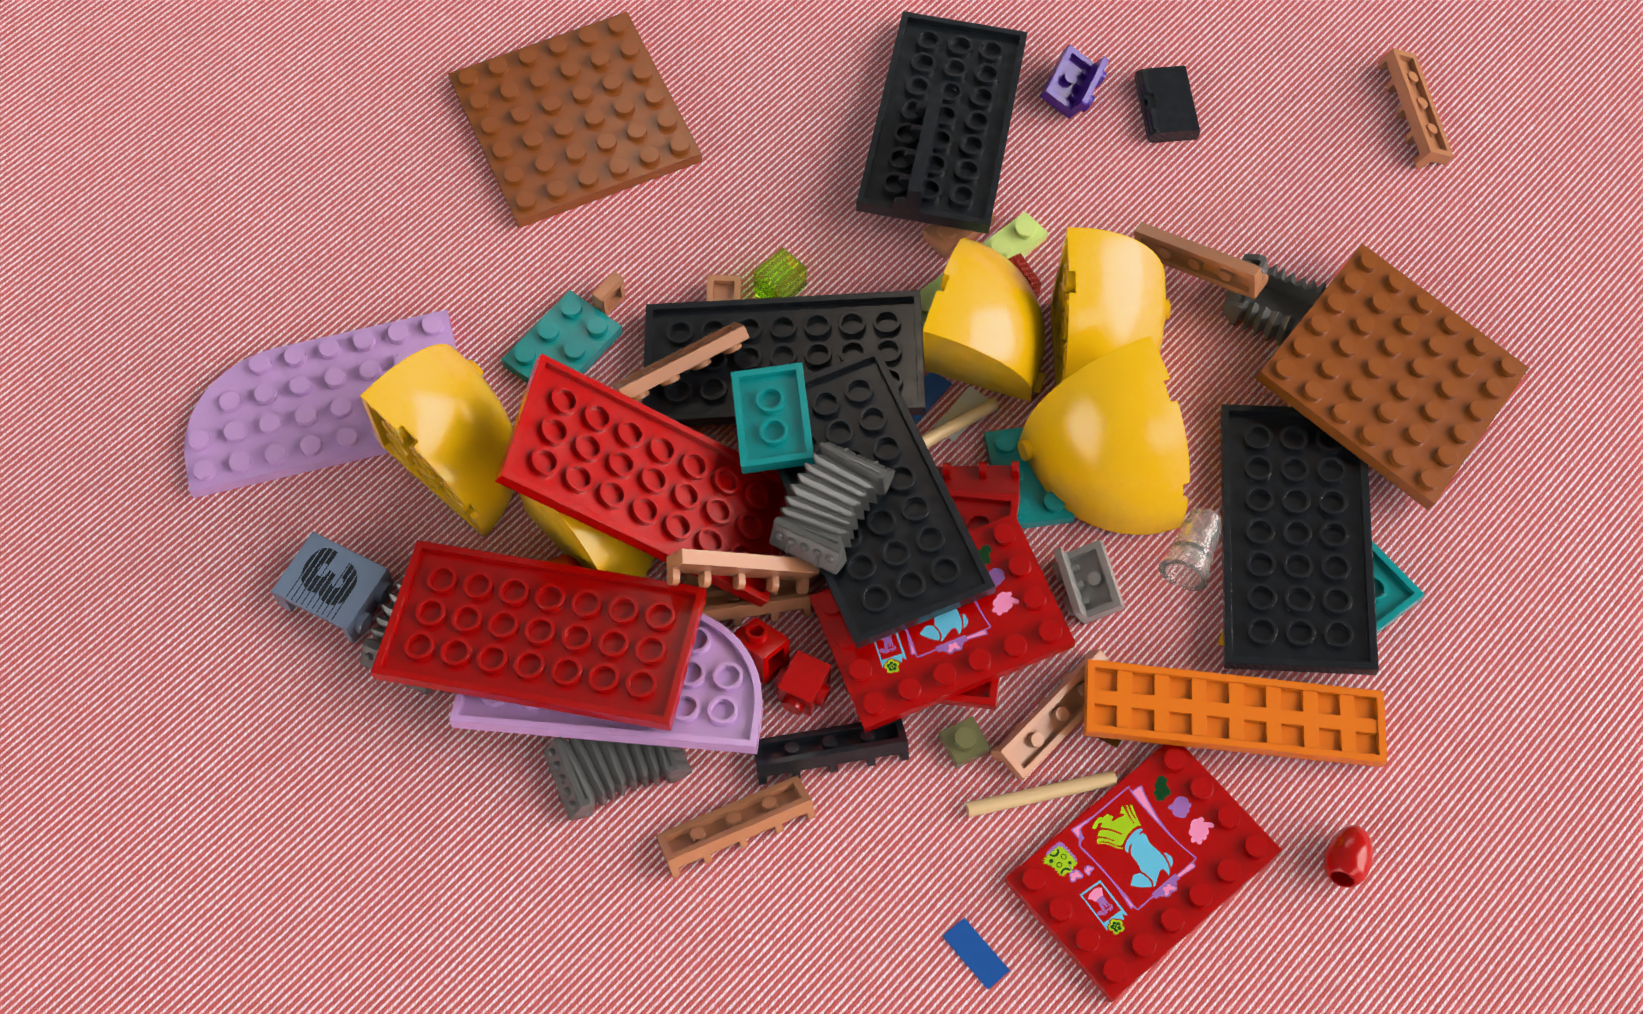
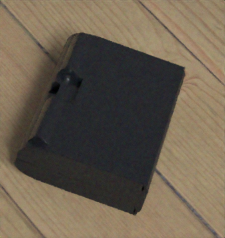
(1167, 104)

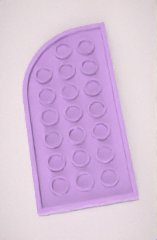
(298, 405)
(715, 710)

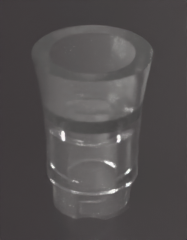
(1193, 551)

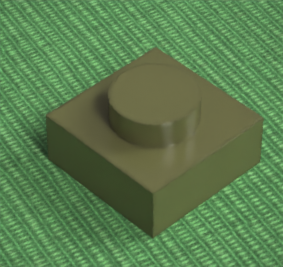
(964, 742)

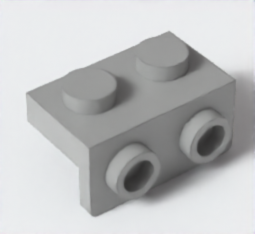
(1088, 582)

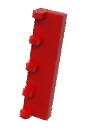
(983, 478)

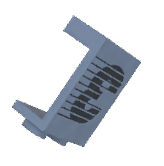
(334, 585)

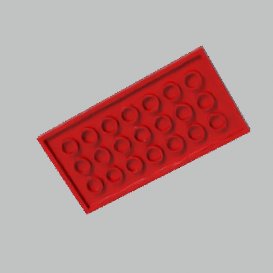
(637, 473)
(541, 634)

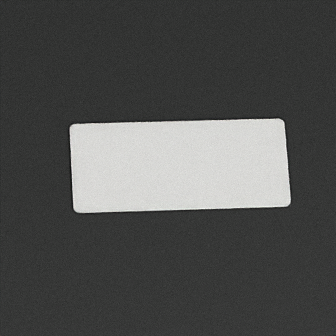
(966, 401)

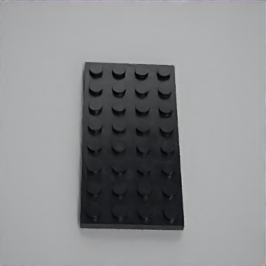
(979, 79)
(782, 332)
(913, 546)
(1294, 547)

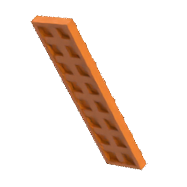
(1234, 713)

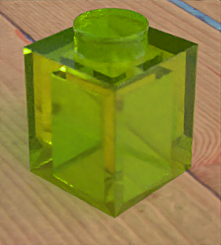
(780, 276)

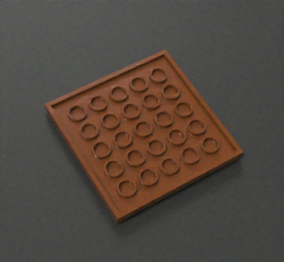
(574, 119)
(1393, 375)

